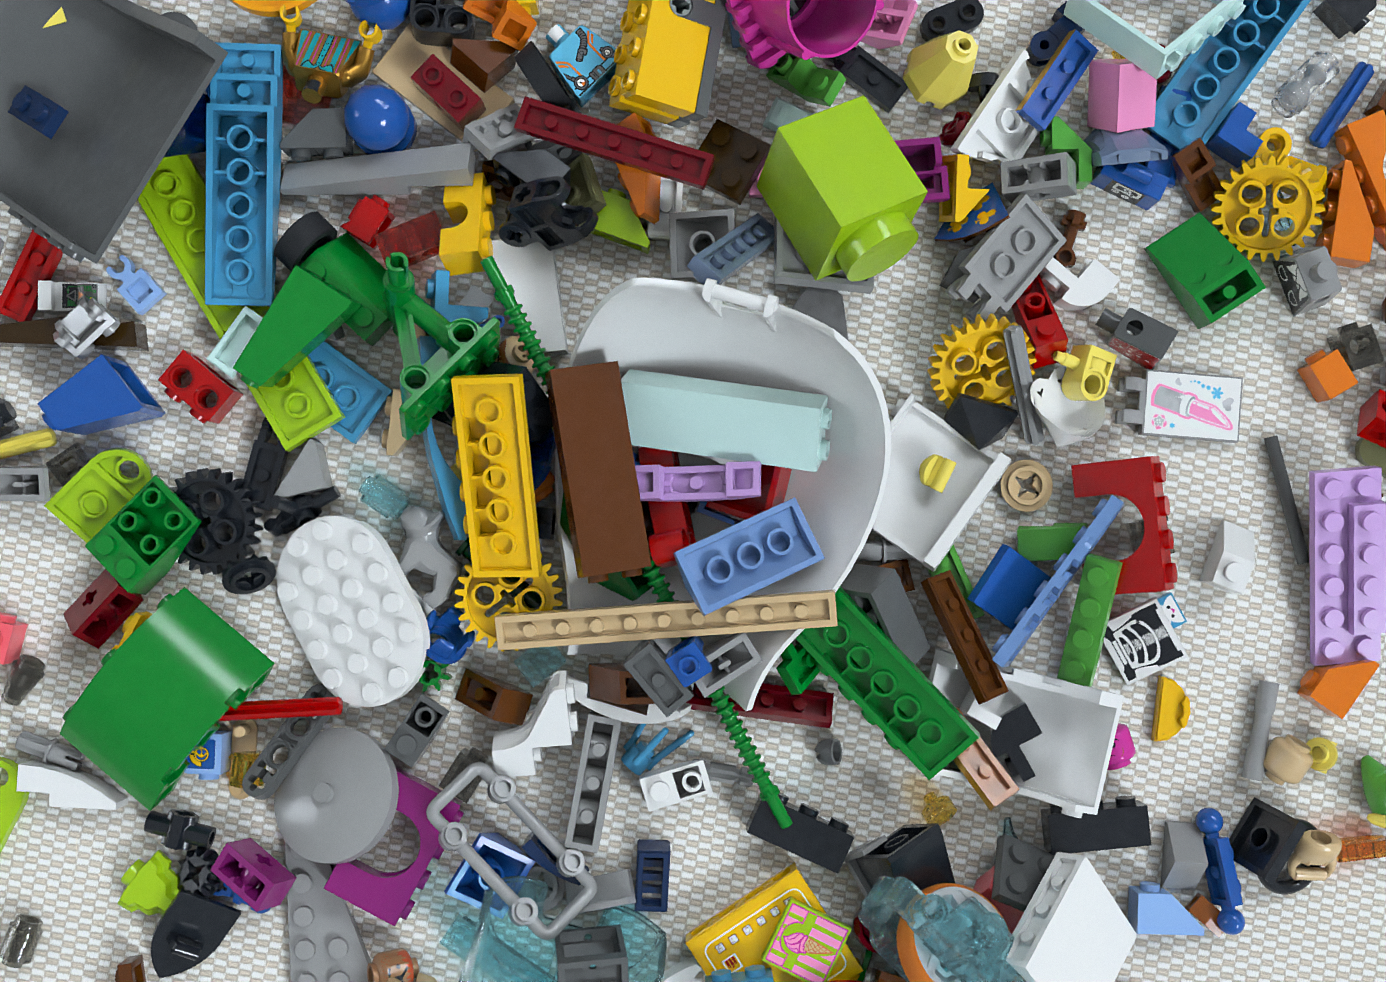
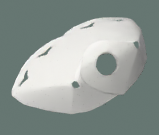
(1063, 416)

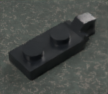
(870, 77)

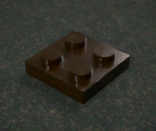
(736, 162)

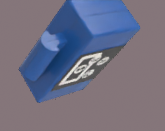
(1131, 183)

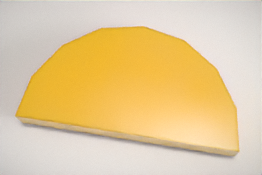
(1170, 710)

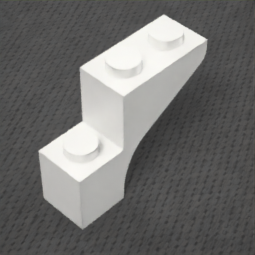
(551, 724)

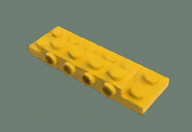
(496, 475)

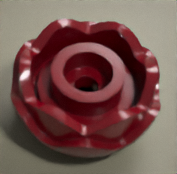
(953, 129)

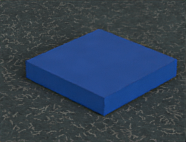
(1007, 586)

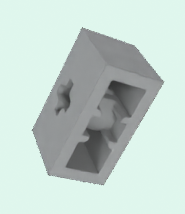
(1039, 177)

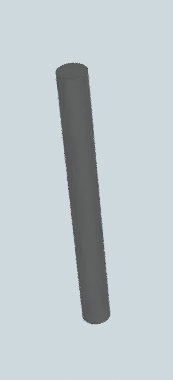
(1287, 499)

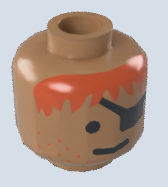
(392, 964)

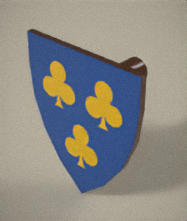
(984, 216)

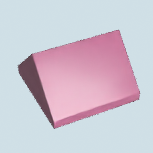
(1120, 96)

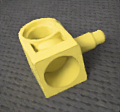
(1086, 365)

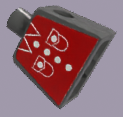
(1149, 340)

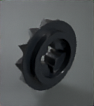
(236, 580)
(208, 881)

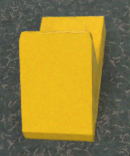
(962, 198)

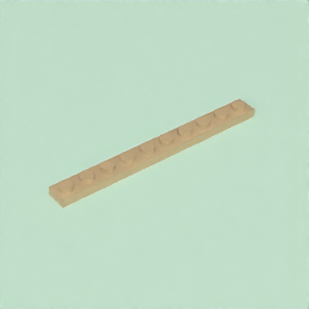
(665, 620)

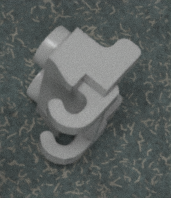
(83, 326)

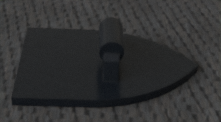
(189, 932)

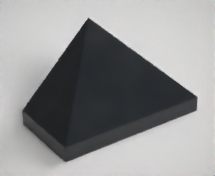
(979, 420)

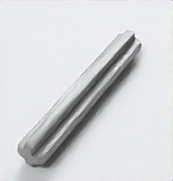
(1022, 381)

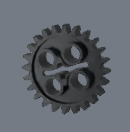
(233, 510)

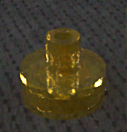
(938, 809)

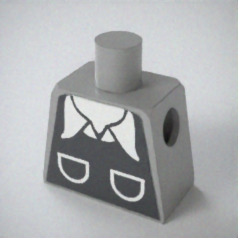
(1307, 278)

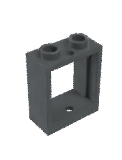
(603, 949)

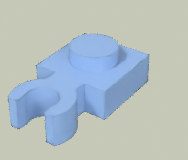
(137, 288)

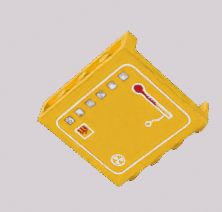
(743, 929)

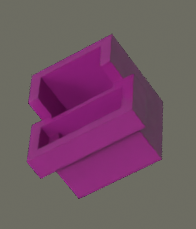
(926, 160)

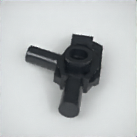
(298, 510)

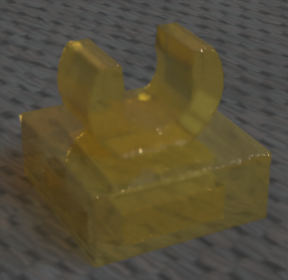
(241, 763)

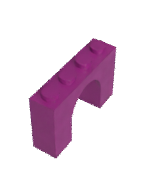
(389, 893)

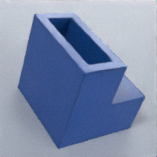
(1231, 138)

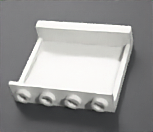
(917, 516)
(1071, 927)

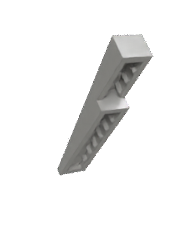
(382, 172)

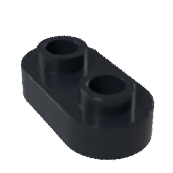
(952, 19)

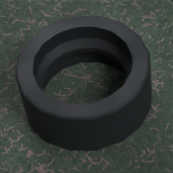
(303, 239)

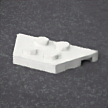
(996, 129)

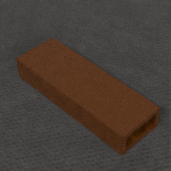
(598, 471)

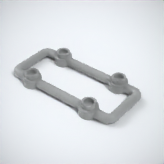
(569, 862)

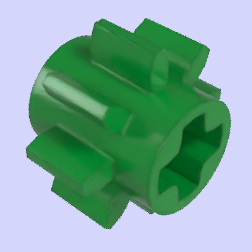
(436, 681)

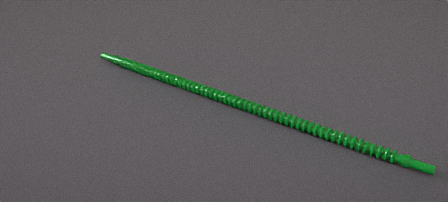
(768, 791)

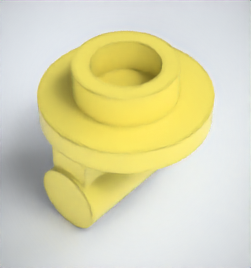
(936, 472)
(1323, 753)

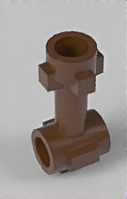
(1073, 222)

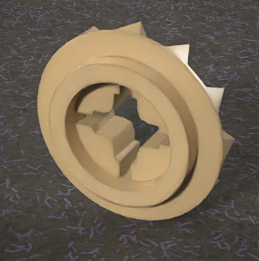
(1041, 484)

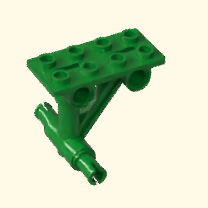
(462, 345)

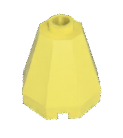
(941, 69)

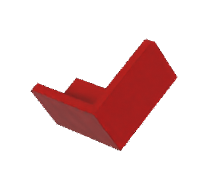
(773, 491)

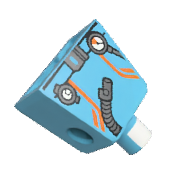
(581, 61)

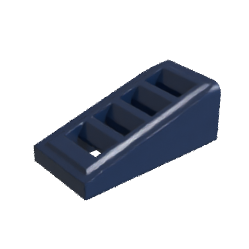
(652, 854)

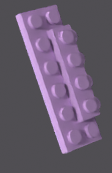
(1346, 565)

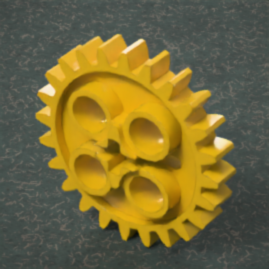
(1299, 207)
(973, 341)
(476, 609)

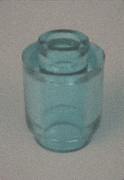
(384, 496)

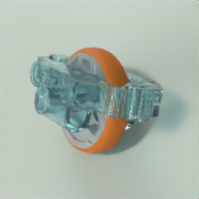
(940, 932)

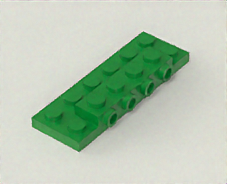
(888, 688)

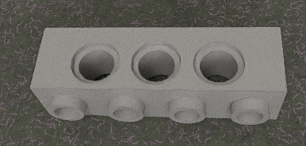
(593, 783)

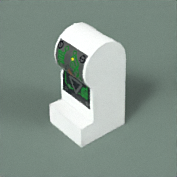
(62, 297)

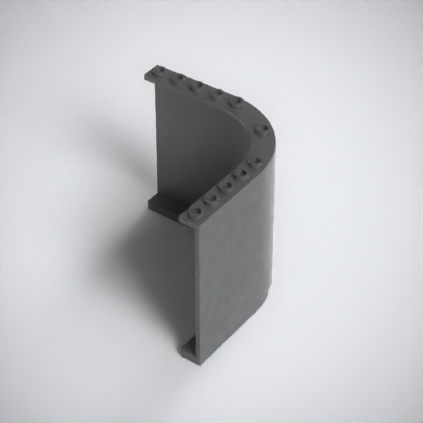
(127, 94)

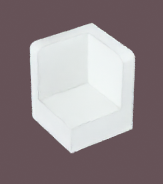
(984, 712)

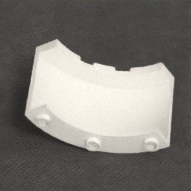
(1075, 737)

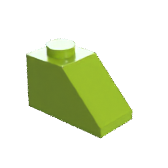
(619, 222)

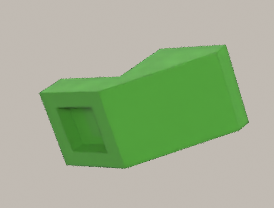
(806, 79)
(1061, 138)

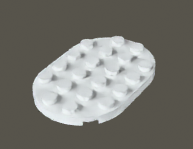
(352, 610)

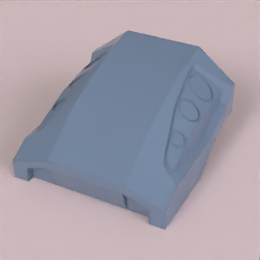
(1124, 147)

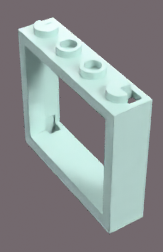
(1139, 47)

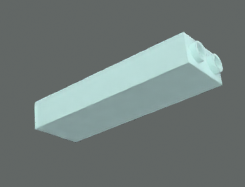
(727, 420)

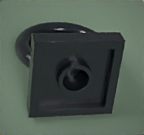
(1265, 843)

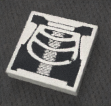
(1142, 641)

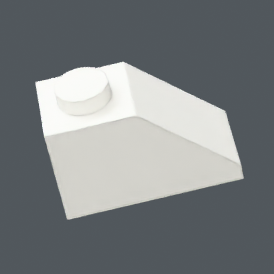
(1230, 559)

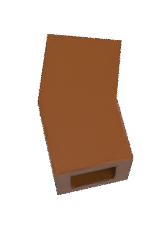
(1205, 913)

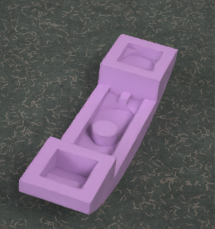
(699, 483)

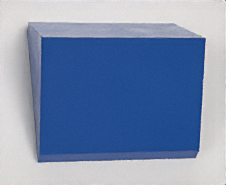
(501, 856)

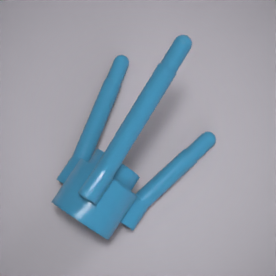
(641, 755)

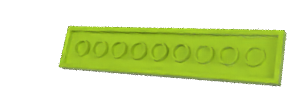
(176, 207)

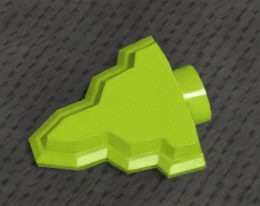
(149, 885)

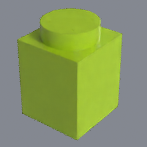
(842, 191)

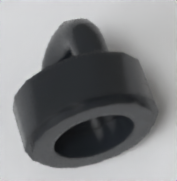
(982, 83)

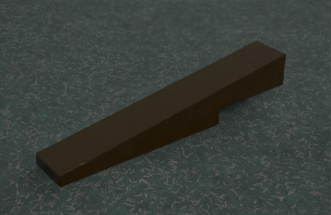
(39, 334)

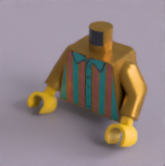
(326, 62)

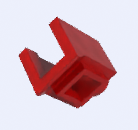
(368, 219)

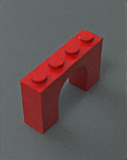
(1141, 483)

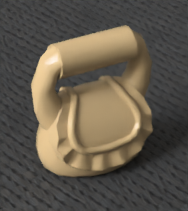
(1315, 848)

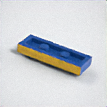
(1057, 80)

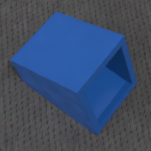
(99, 399)

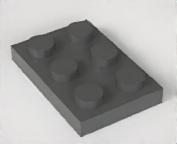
(1018, 871)

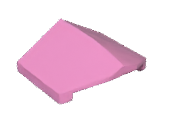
(891, 24)

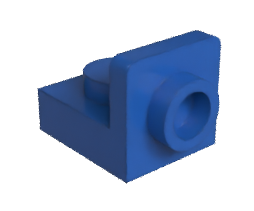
(688, 660)

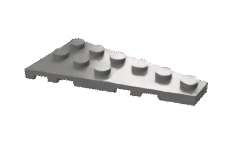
(322, 932)

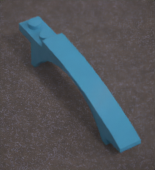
(445, 480)

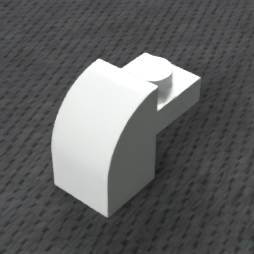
(1078, 291)

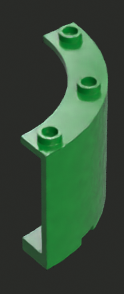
(163, 696)

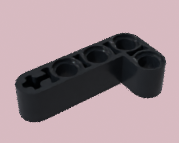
(443, 18)

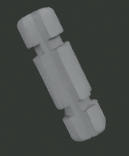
(728, 773)

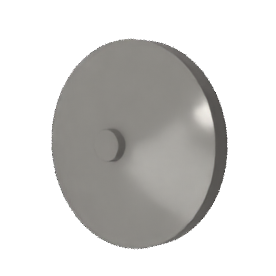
(337, 797)

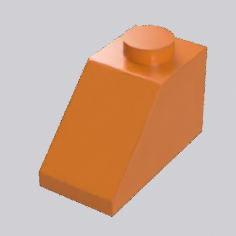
(1336, 686)

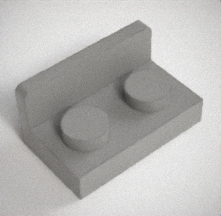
(496, 132)

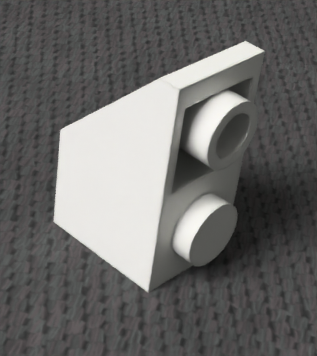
(674, 784)

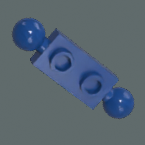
(1221, 872)

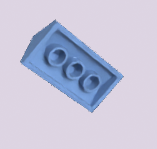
(748, 556)

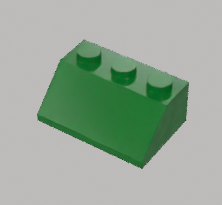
(358, 275)

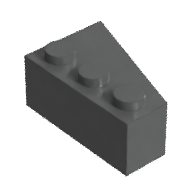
(885, 601)

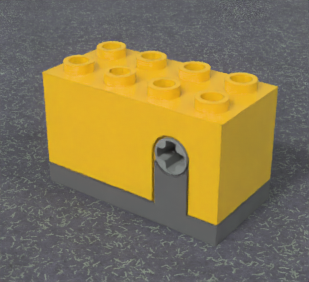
(667, 59)

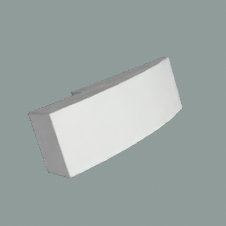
(68, 787)

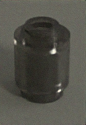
(21, 941)

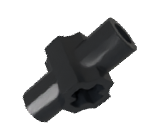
(180, 829)

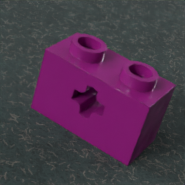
(253, 874)

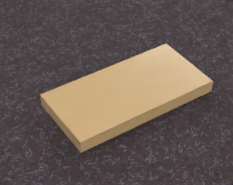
(406, 57)

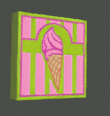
(806, 942)

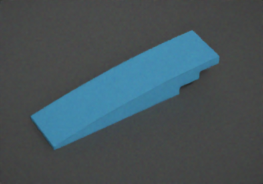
(1222, 71)
(243, 175)

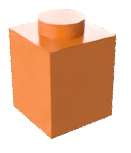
(1326, 375)

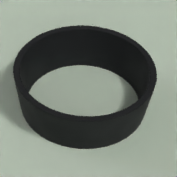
(542, 76)

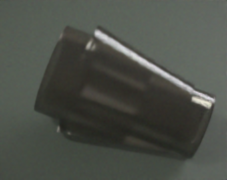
(22, 678)

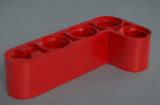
(670, 519)

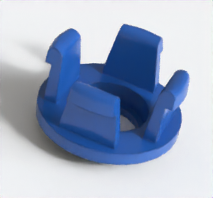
(455, 642)

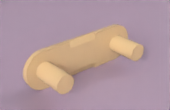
(243, 739)

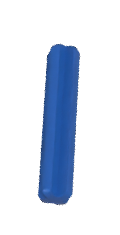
(1341, 105)

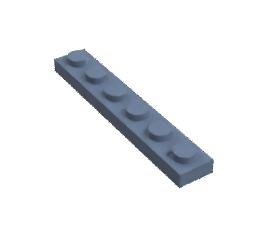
(733, 250)

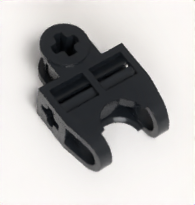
(541, 215)

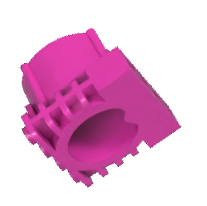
(816, 30)

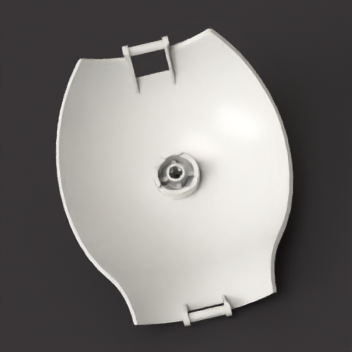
(694, 334)

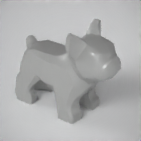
(427, 554)

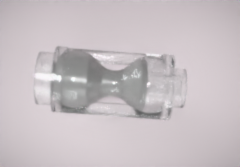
(1296, 95)

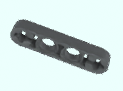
(284, 738)

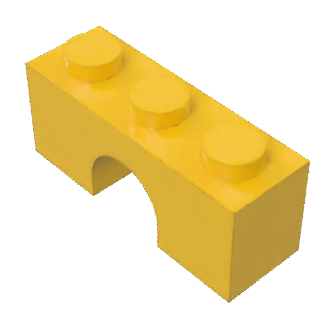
(469, 242)

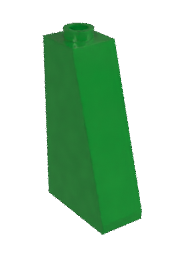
(294, 326)

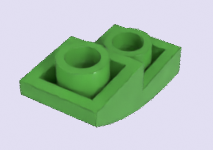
(1047, 542)

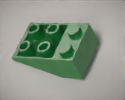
(1204, 270)
(145, 537)

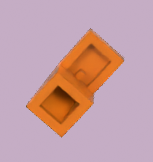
(508, 19)

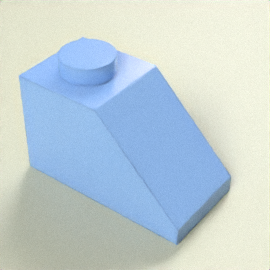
(1159, 912)

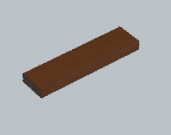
(964, 637)

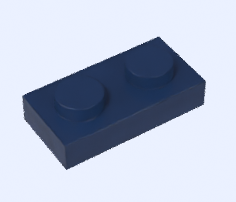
(38, 111)

